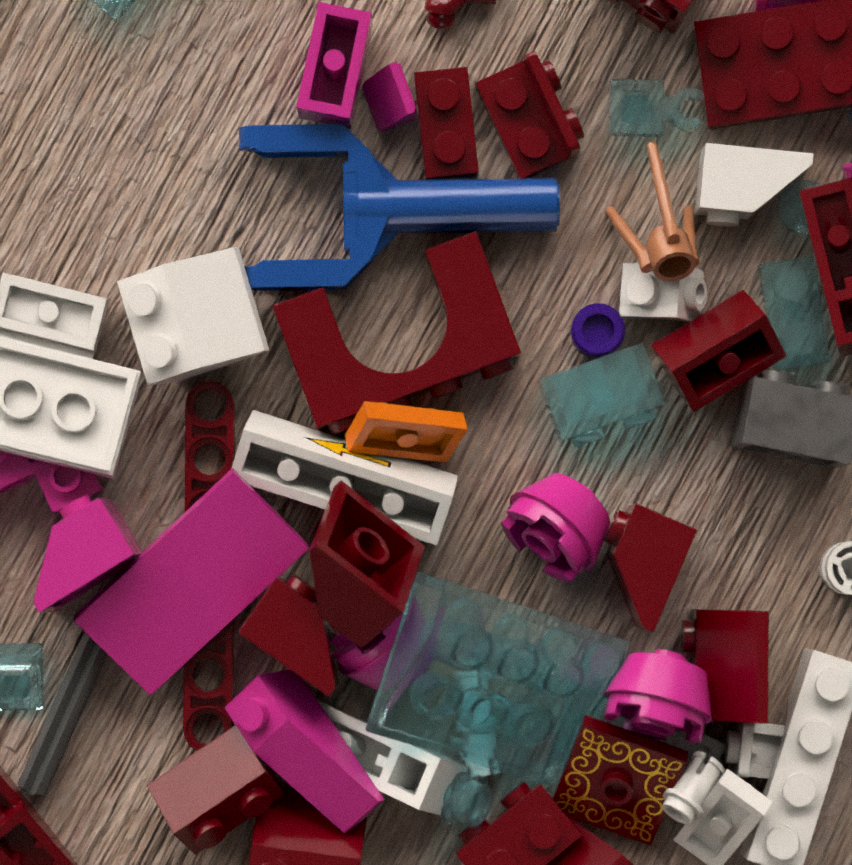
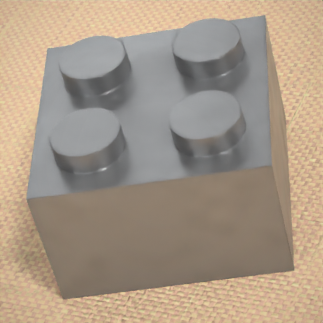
(795, 420)

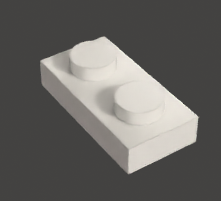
(727, 819)

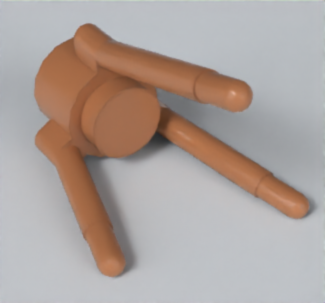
(669, 250)

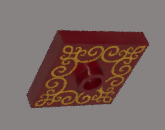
(618, 779)

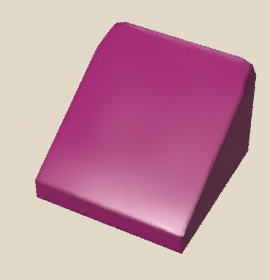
(390, 98)

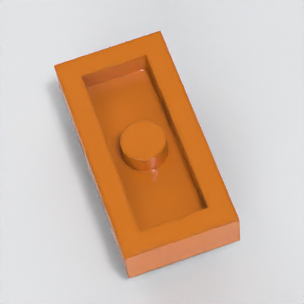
(405, 432)

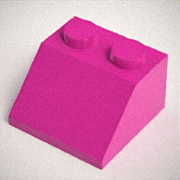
(83, 551)

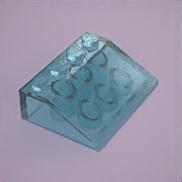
(491, 680)

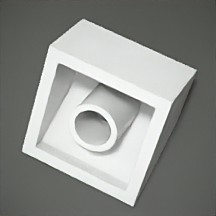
(192, 316)

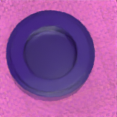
(597, 330)

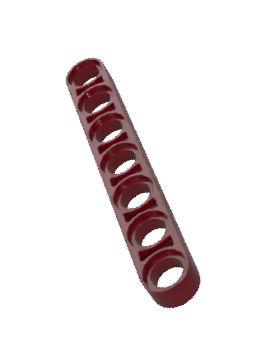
(221, 647)

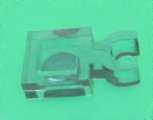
(641, 108)

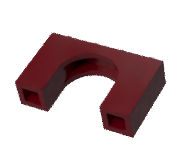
(474, 341)

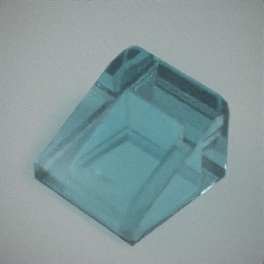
(21, 676)

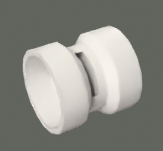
(837, 568)

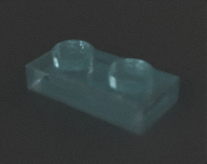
(795, 311)

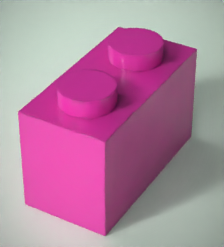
(334, 65)

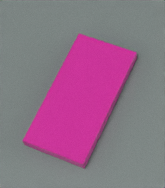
(191, 582)

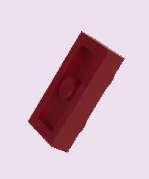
(446, 123)

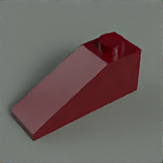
(830, 228)

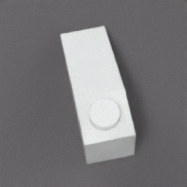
(395, 767)

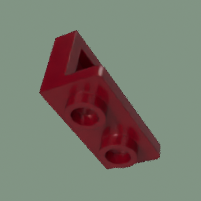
(525, 833)

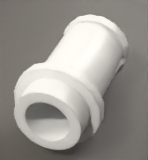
(687, 796)

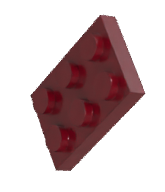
(776, 62)

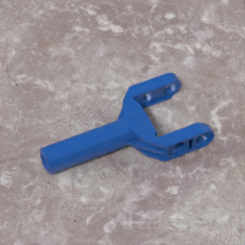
(382, 207)

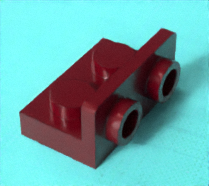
(530, 116)

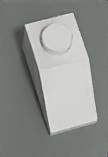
(742, 180)

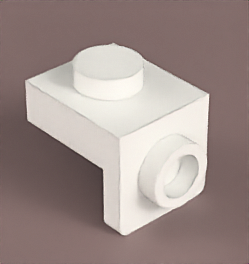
(650, 298)
(753, 748)

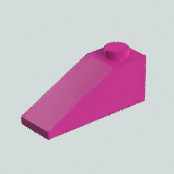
(304, 747)

